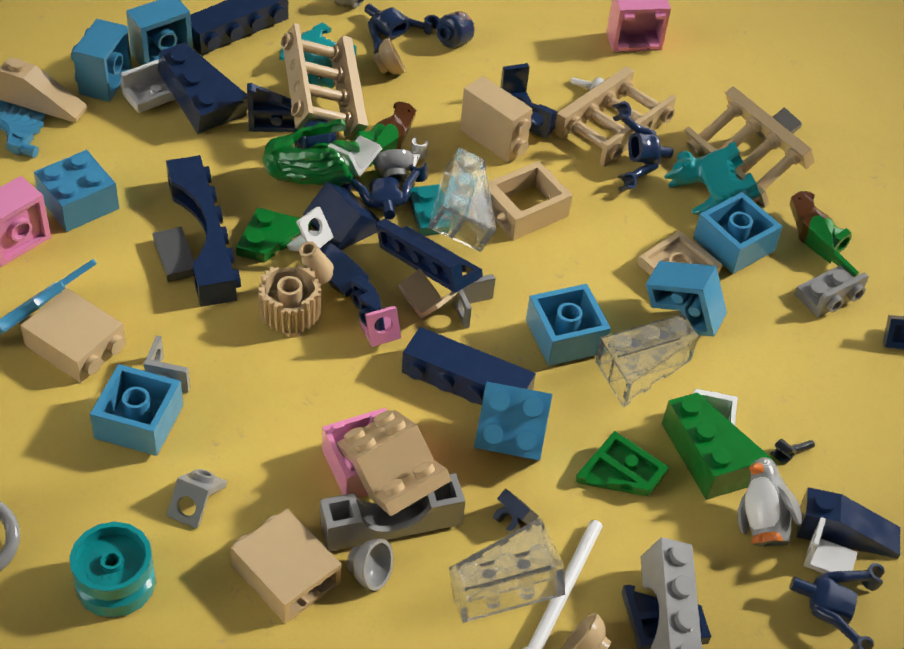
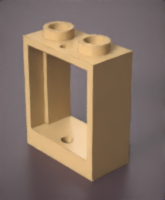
(520, 223)

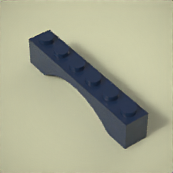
(212, 269)

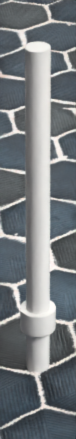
(571, 574)

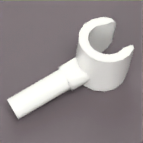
(588, 84)
(418, 151)

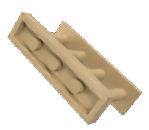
(343, 72)
(604, 96)
(756, 120)

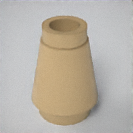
(315, 259)

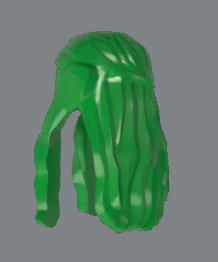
(312, 164)

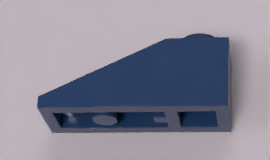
(847, 524)

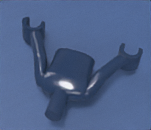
(394, 24)
(642, 147)
(386, 193)
(837, 603)

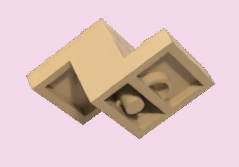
(393, 461)

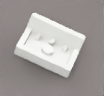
(145, 87)

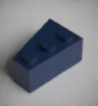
(200, 88)

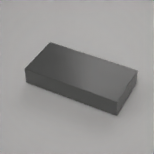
(174, 253)

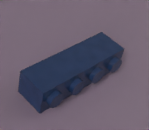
(233, 21)
(459, 367)

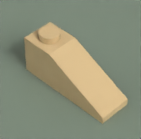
(34, 89)

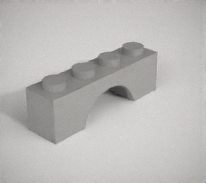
(351, 521)
(671, 574)

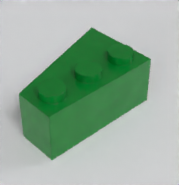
(710, 445)

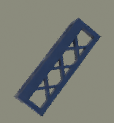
(427, 255)

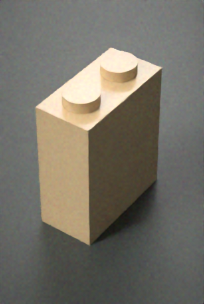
(495, 119)
(74, 335)
(286, 565)

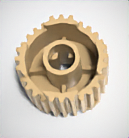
(289, 299)

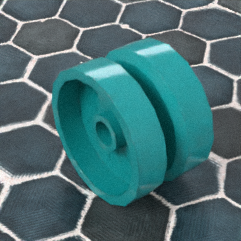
(113, 569)

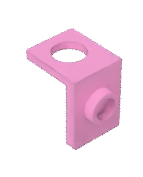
(391, 322)

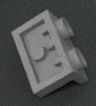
(831, 290)

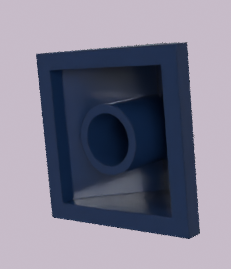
(345, 214)

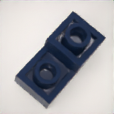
(343, 269)
(366, 299)

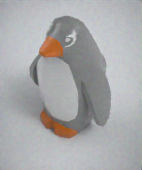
(768, 506)

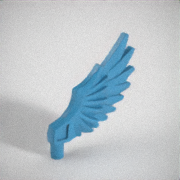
(20, 126)
(41, 298)

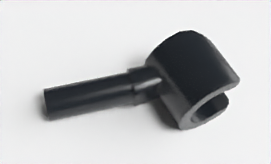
(785, 452)

